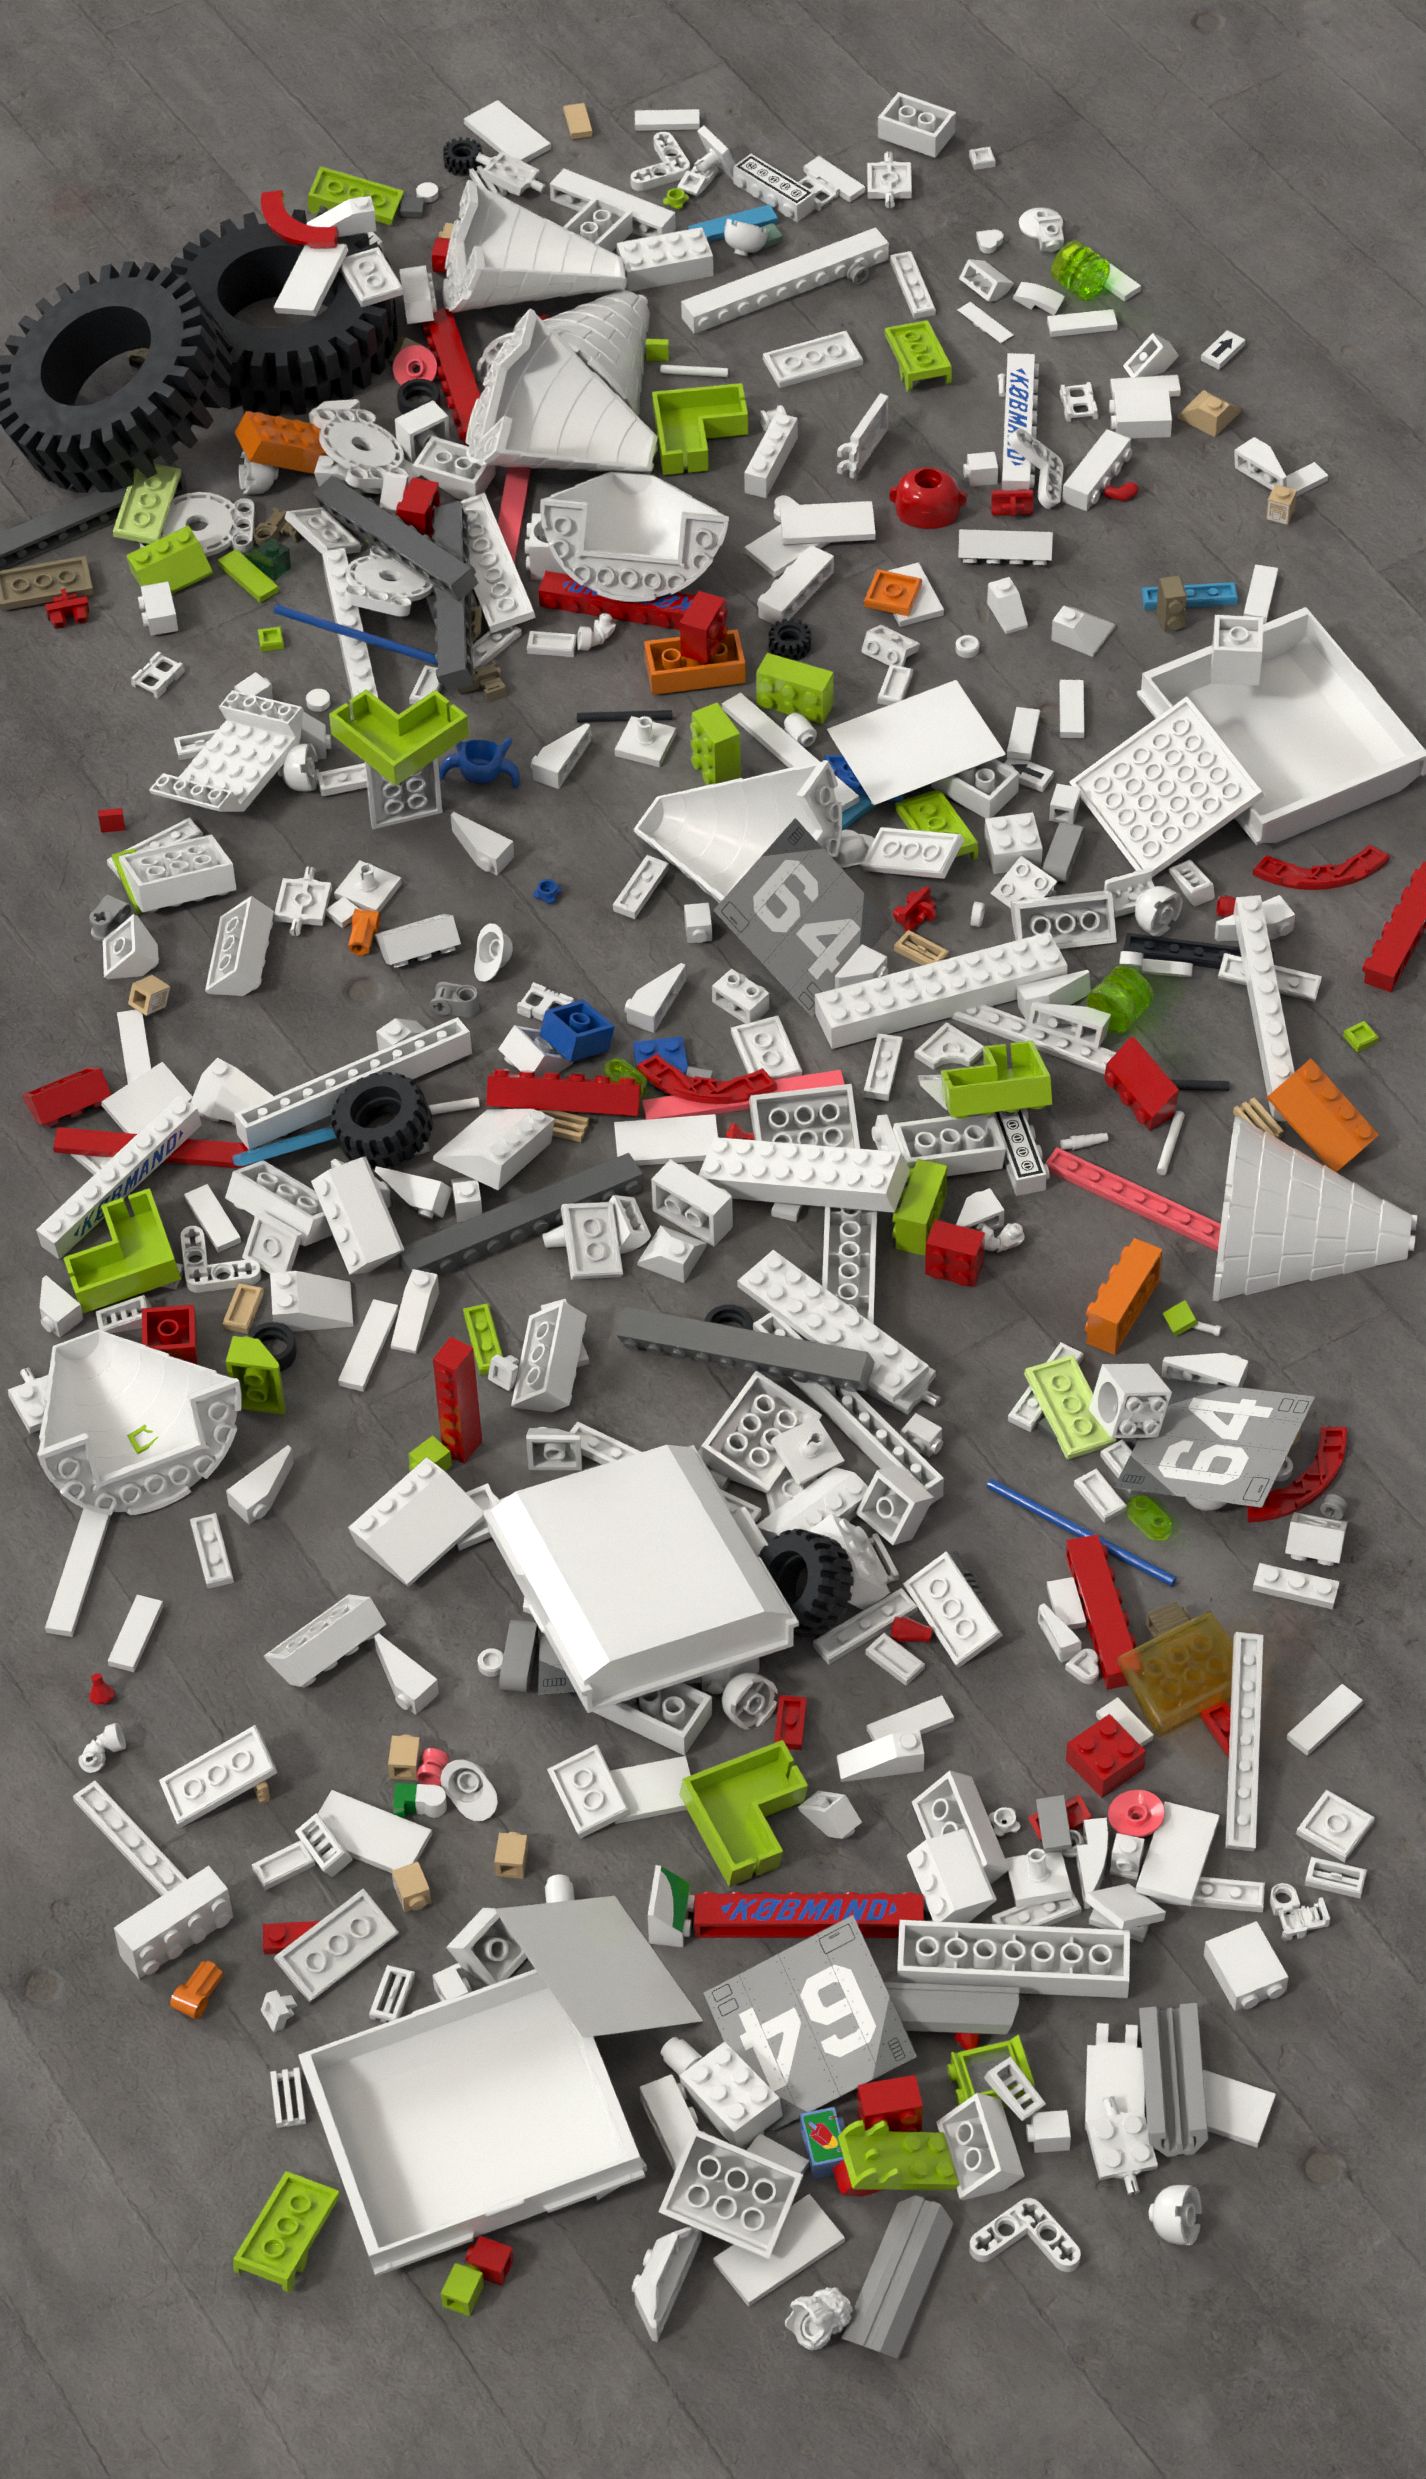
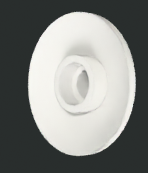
(1029, 220)

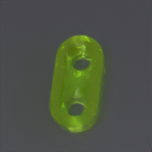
(624, 1069)
(1147, 1516)

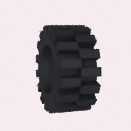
(452, 156)
(790, 630)

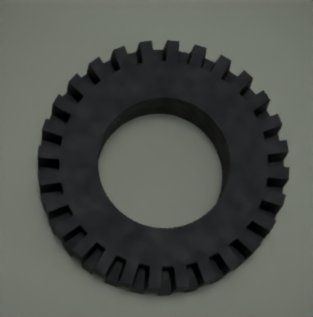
(296, 360)
(143, 417)

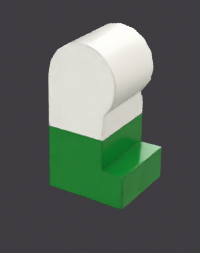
(419, 1800)

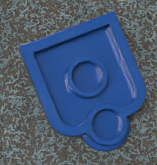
(670, 1049)

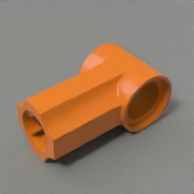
(364, 926)
(193, 1996)

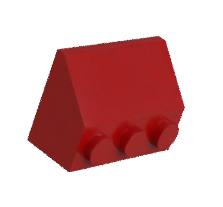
(1141, 1084)
(67, 1096)

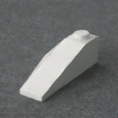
(225, 1092)

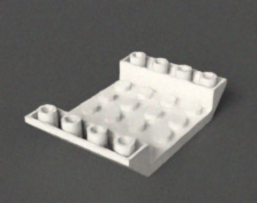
(238, 756)

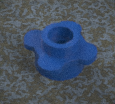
(547, 891)

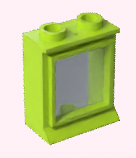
(972, 2065)

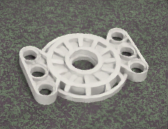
(357, 427)
(221, 521)
(371, 590)

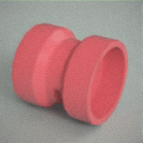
(432, 1765)

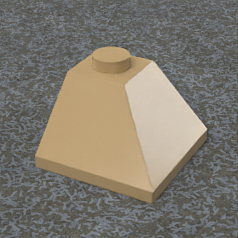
(1209, 413)

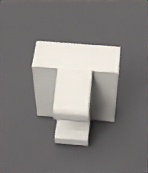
(503, 1371)
(277, 2009)

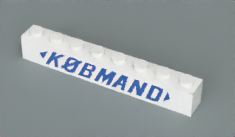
(1019, 414)
(119, 1176)

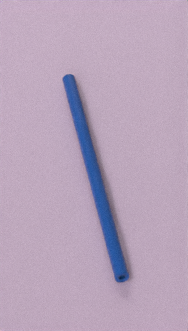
(355, 634)
(1080, 1531)

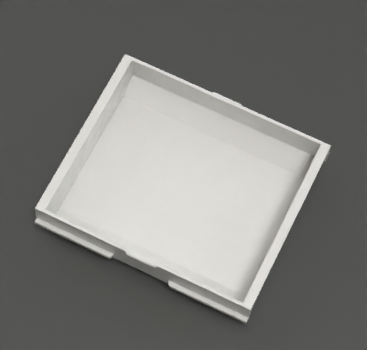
(1306, 735)
(640, 1575)
(468, 2119)

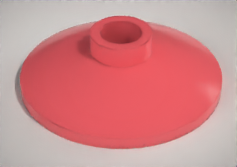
(411, 357)
(1134, 1805)

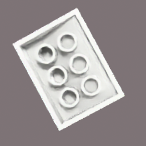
(409, 800)
(178, 873)
(806, 1117)
(498, 1145)
(742, 1438)
(416, 1522)
(731, 2193)

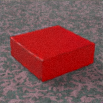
(111, 820)

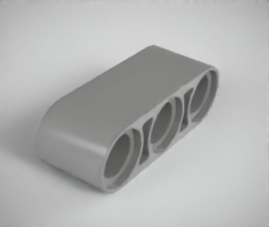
(1063, 851)
(519, 1656)

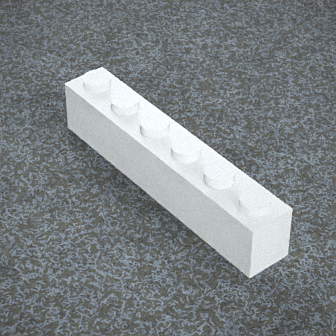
(577, 191)

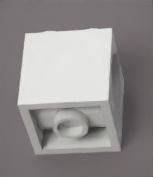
(540, 556)
(1237, 650)
(1130, 1400)

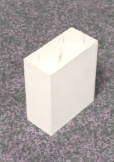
(1141, 413)
(1246, 1966)

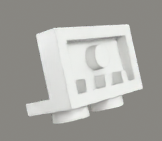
(888, 646)

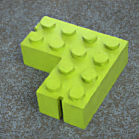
(691, 416)
(401, 742)
(996, 1087)
(129, 1264)
(732, 1806)

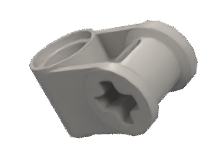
(108, 917)
(456, 999)

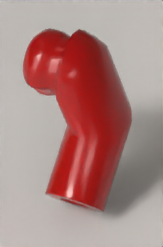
(1122, 493)

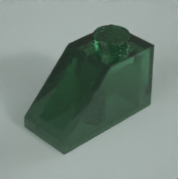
(270, 558)

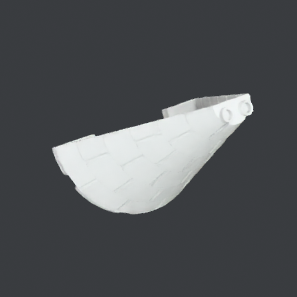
(516, 257)
(605, 336)
(553, 411)
(631, 535)
(727, 826)
(1298, 1219)
(110, 1388)

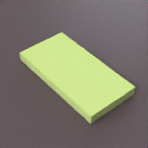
(147, 505)
(1066, 1404)

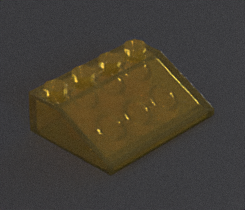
(1180, 1672)

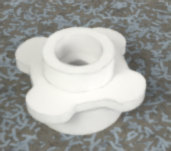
(1004, 1814)

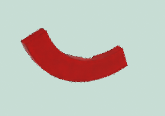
(292, 230)
(1324, 876)
(705, 1089)
(1310, 1483)

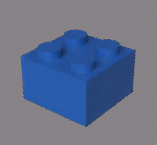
(577, 1030)

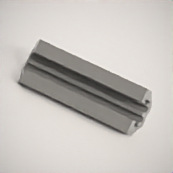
(954, 2007)
(1173, 2079)
(899, 2276)

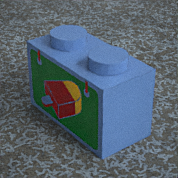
(821, 2141)

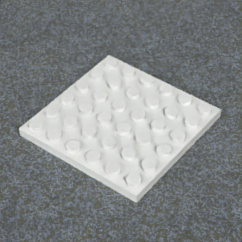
(1167, 788)

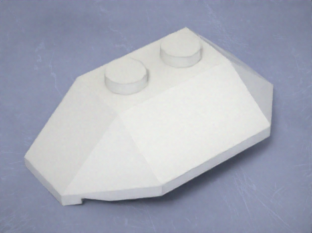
(663, 2277)

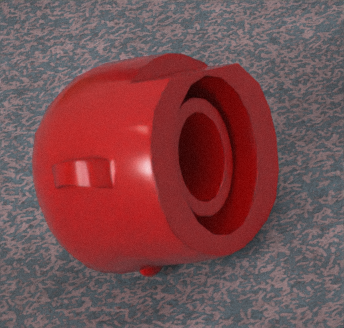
(927, 498)

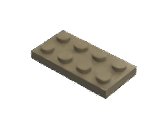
(44, 582)

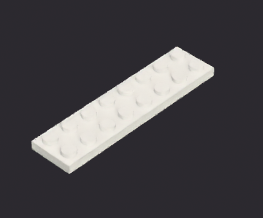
(499, 586)
(830, 1321)

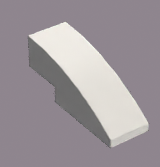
(1092, 1856)

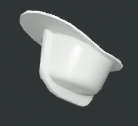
(853, 848)
(492, 952)
(469, 1789)

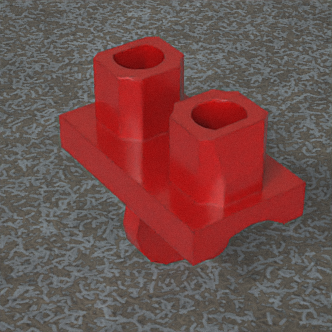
(1011, 502)
(67, 606)
(918, 908)

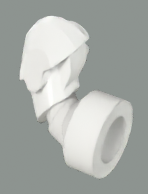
(602, 630)
(1009, 1237)
(94, 1754)

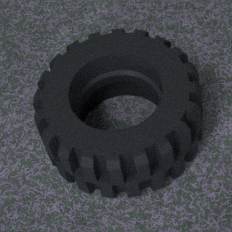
(374, 1098)
(827, 1580)

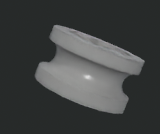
(857, 273)
(1334, 1507)

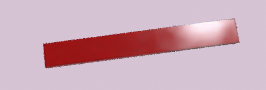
(110, 1143)

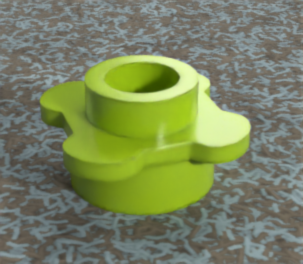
(675, 198)

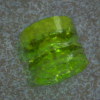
(1080, 270)
(1123, 995)

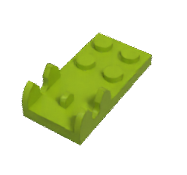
(335, 187)
(918, 353)
(935, 814)
(896, 2159)
(286, 2230)

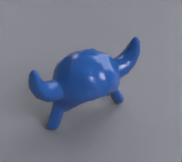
(481, 761)

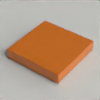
(893, 592)

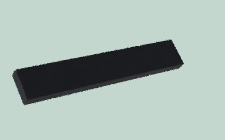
(1178, 950)

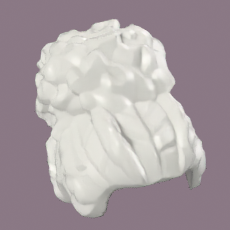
(818, 2317)

